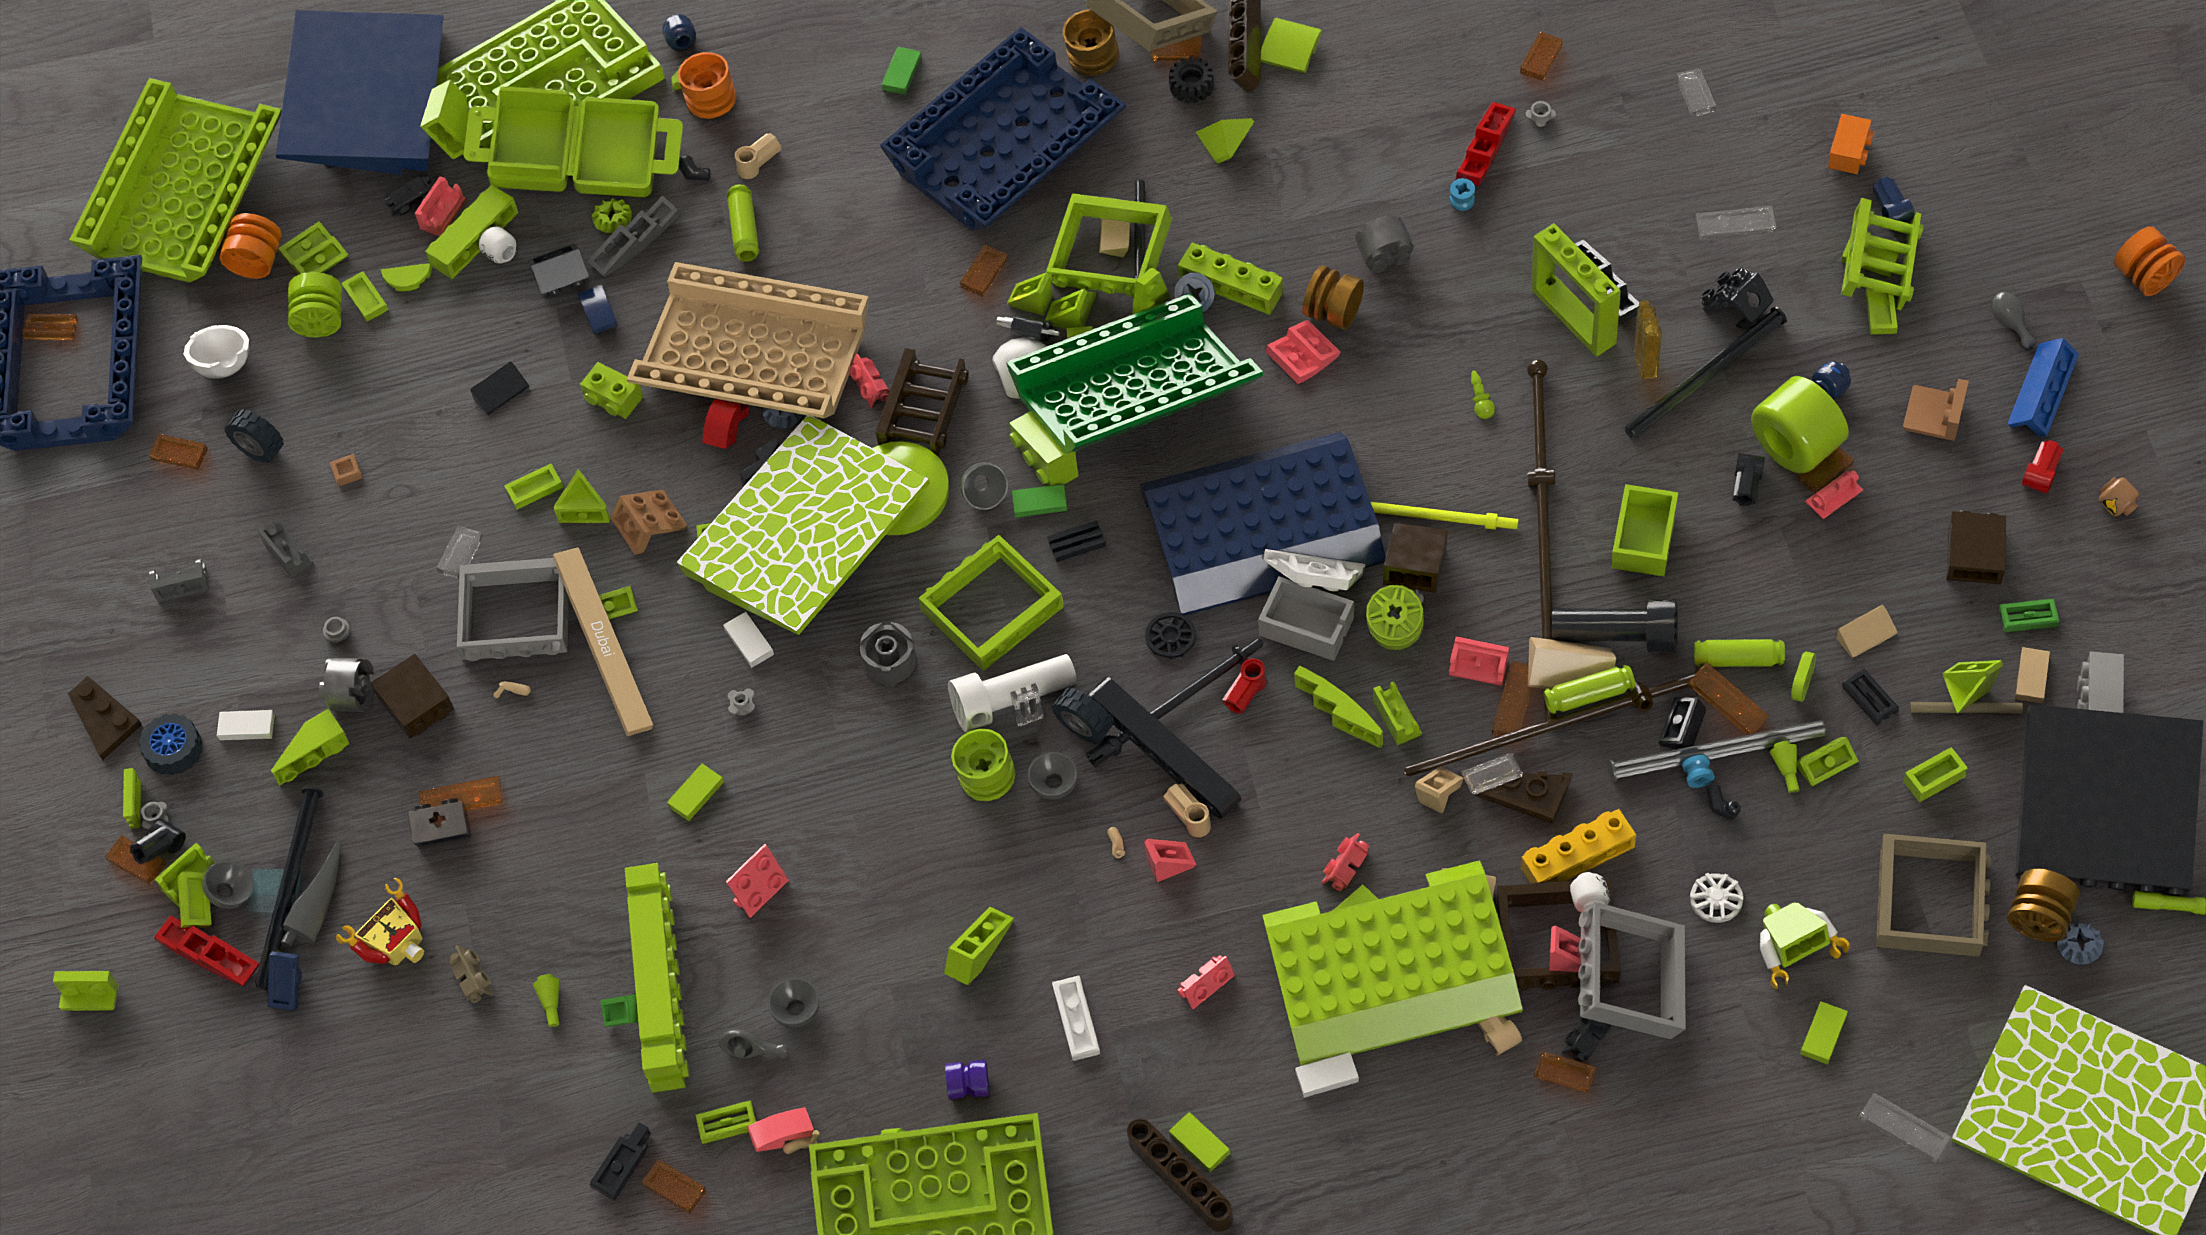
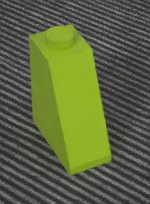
(447, 118)

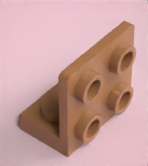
(1935, 411)
(644, 515)

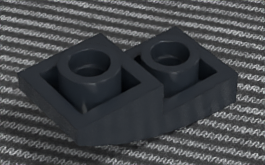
(762, 455)

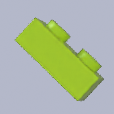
(1935, 774)

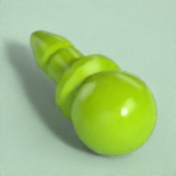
(1484, 406)

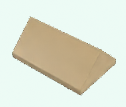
(1560, 661)

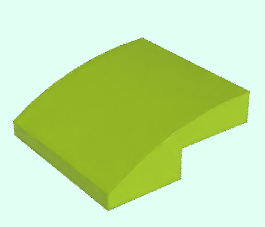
(1290, 45)
(313, 250)

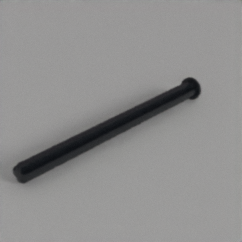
(1706, 372)
(289, 880)

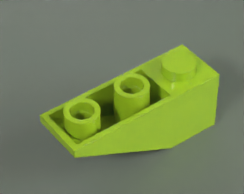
(312, 744)

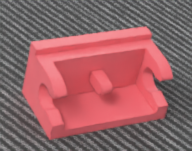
(439, 207)
(1479, 661)

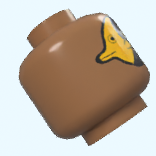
(2119, 496)

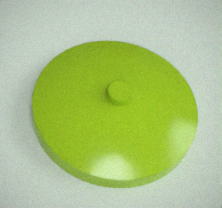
(933, 498)

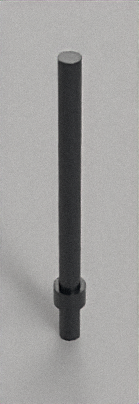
(1139, 254)

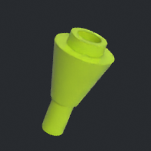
(1786, 760)
(548, 993)

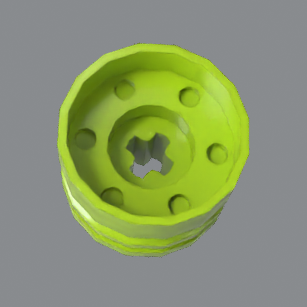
(314, 304)
(1392, 632)
(983, 764)

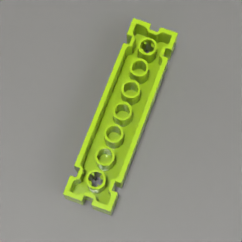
(656, 978)

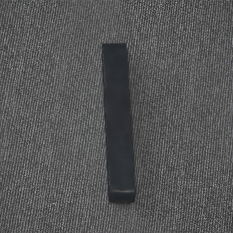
(1165, 748)

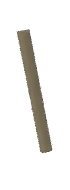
(1978, 708)

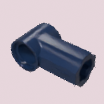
(1892, 201)

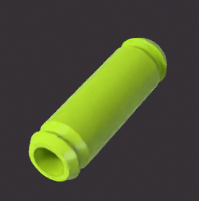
(742, 223)
(1739, 653)
(1589, 689)

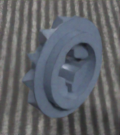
(1197, 281)
(786, 419)
(2071, 950)

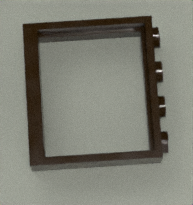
(1550, 894)

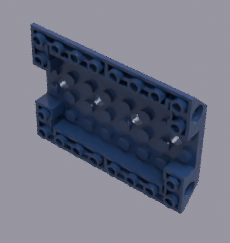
(981, 116)

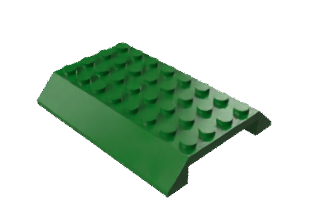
(1127, 374)

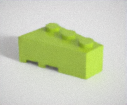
(1042, 451)

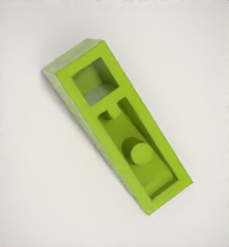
(976, 945)

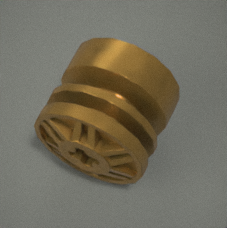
(1090, 43)
(1333, 297)
(2043, 905)

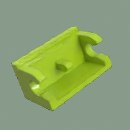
(1395, 714)
(191, 861)

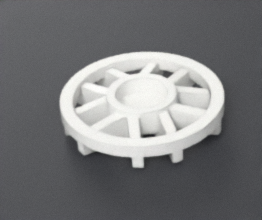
(1716, 897)

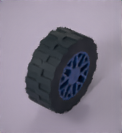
(170, 744)

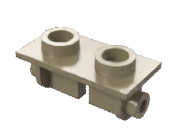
(467, 964)

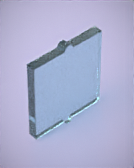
(266, 889)

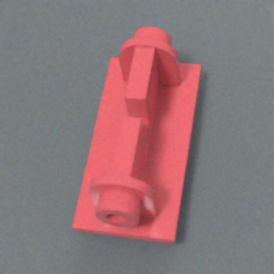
(864, 373)
(1835, 494)
(1338, 870)
(1212, 977)

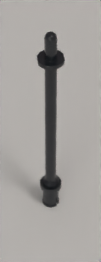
(1113, 744)

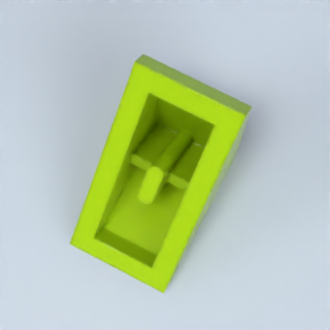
(1032, 294)

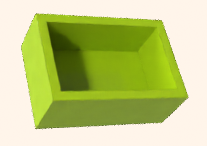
(1644, 530)

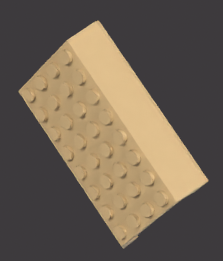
(754, 341)

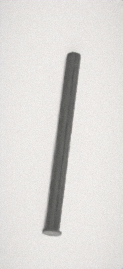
(1716, 749)

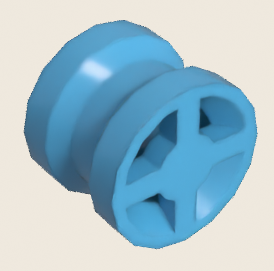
(1466, 199)
(1698, 771)

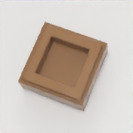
(346, 470)

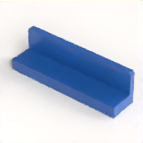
(2044, 386)

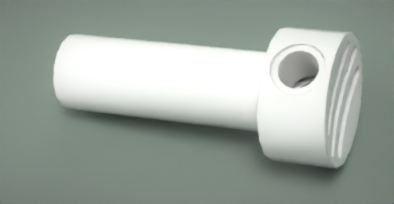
(977, 699)

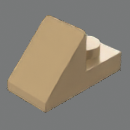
(1436, 787)

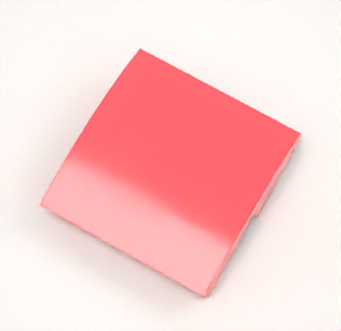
(1302, 351)

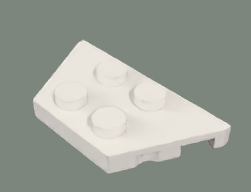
(1314, 570)

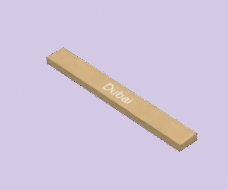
(602, 641)

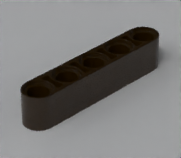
(1244, 43)
(1185, 1186)

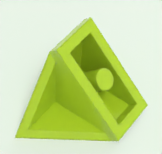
(1224, 137)
(1071, 310)
(580, 503)
(1970, 681)

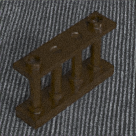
(903, 386)

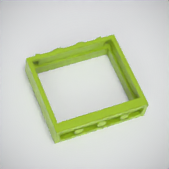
(1112, 210)
(1594, 330)
(1013, 632)

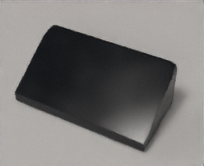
(499, 388)
(1682, 723)

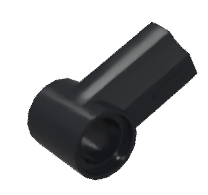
(1748, 473)
(160, 839)

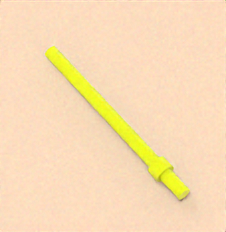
(1489, 520)

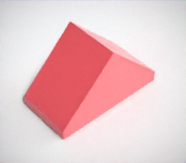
(1168, 858)
(1564, 951)

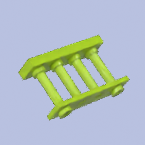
(1858, 258)

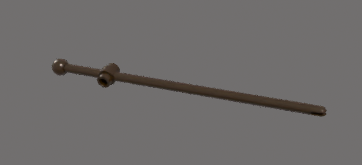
(1639, 697)

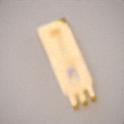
(1647, 341)

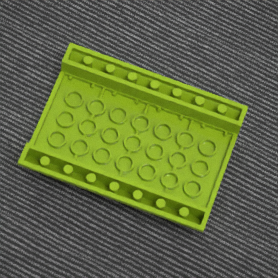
(174, 182)

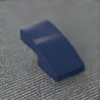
(597, 309)

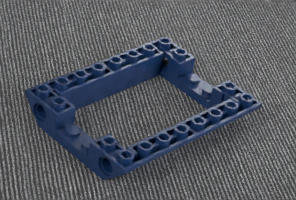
(31, 286)

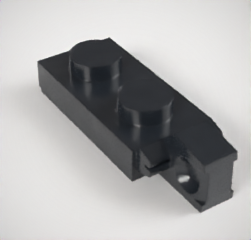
(621, 1162)

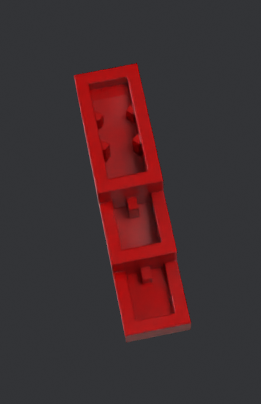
(1486, 143)
(207, 951)

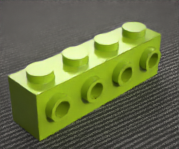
(1234, 278)

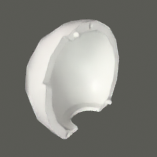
(217, 351)
(1008, 351)

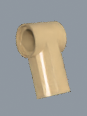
(751, 157)
(1188, 809)
(1500, 1033)

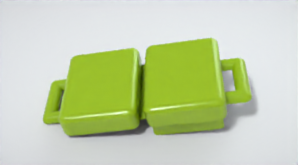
(546, 138)

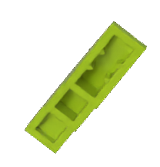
(1345, 712)

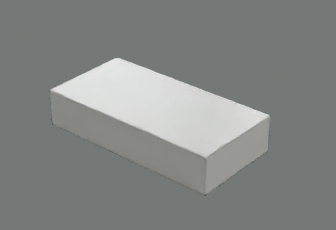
(748, 639)
(245, 725)
(1327, 1074)

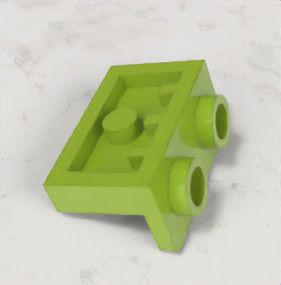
(86, 990)

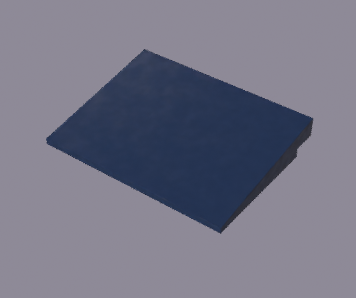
(359, 89)

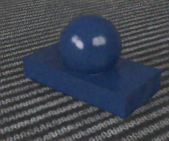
(283, 980)

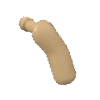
(513, 687)
(1117, 842)
(801, 1143)

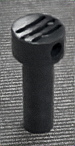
(1652, 625)

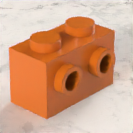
(1850, 143)

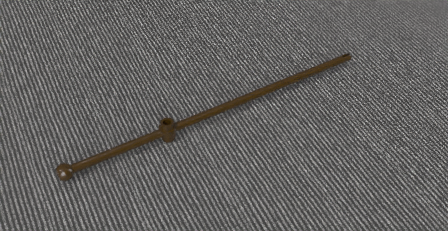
(1541, 479)

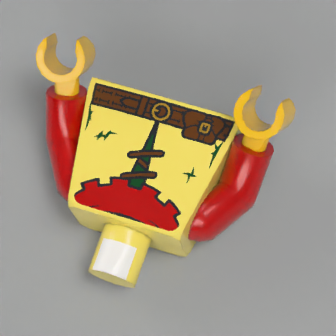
(389, 933)

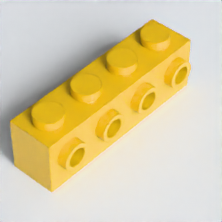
(1579, 850)

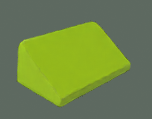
(619, 602)
(1827, 761)

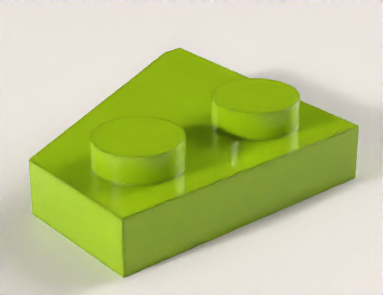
(1149, 291)

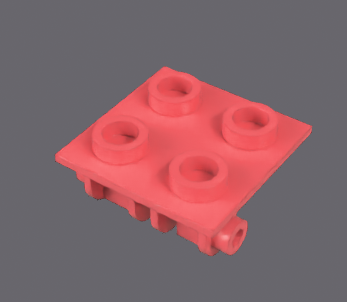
(757, 881)

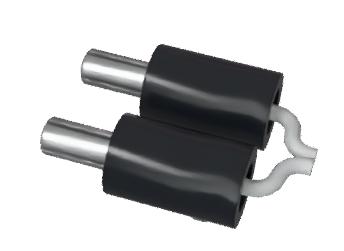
(1028, 327)

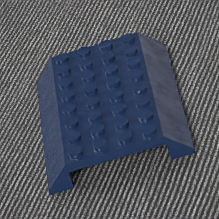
(1282, 499)

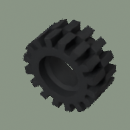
(1191, 91)

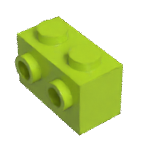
(611, 391)

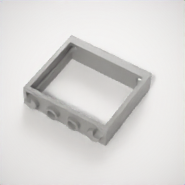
(509, 573)
(1671, 967)

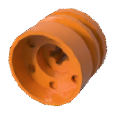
(707, 85)
(250, 246)
(2149, 261)

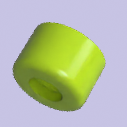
(1799, 425)

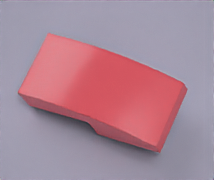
(776, 1129)

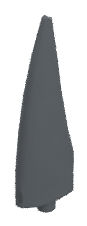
(312, 906)

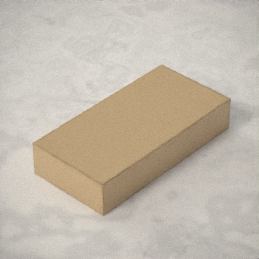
(2032, 675)

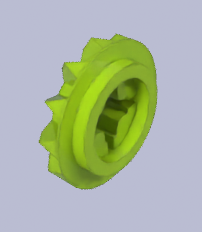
(621, 217)

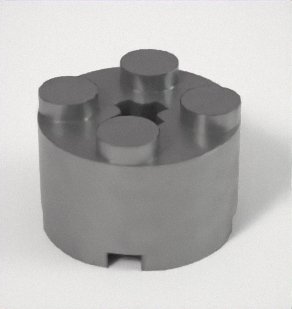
(1384, 243)
(888, 653)
(347, 684)

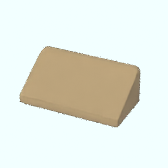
(1114, 237)
(1866, 631)

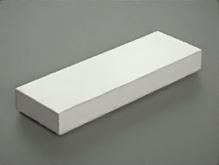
(1076, 1018)

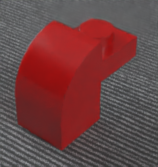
(722, 423)

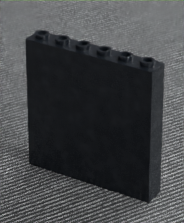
(2110, 798)

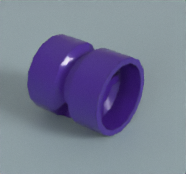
(967, 1079)

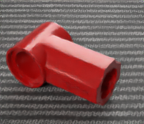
(2041, 472)
(1245, 687)

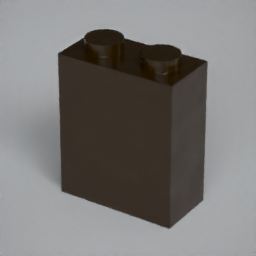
(1976, 547)
(1415, 557)
(412, 696)

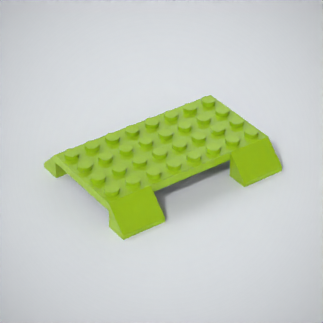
(1393, 966)

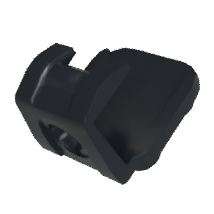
(1733, 290)

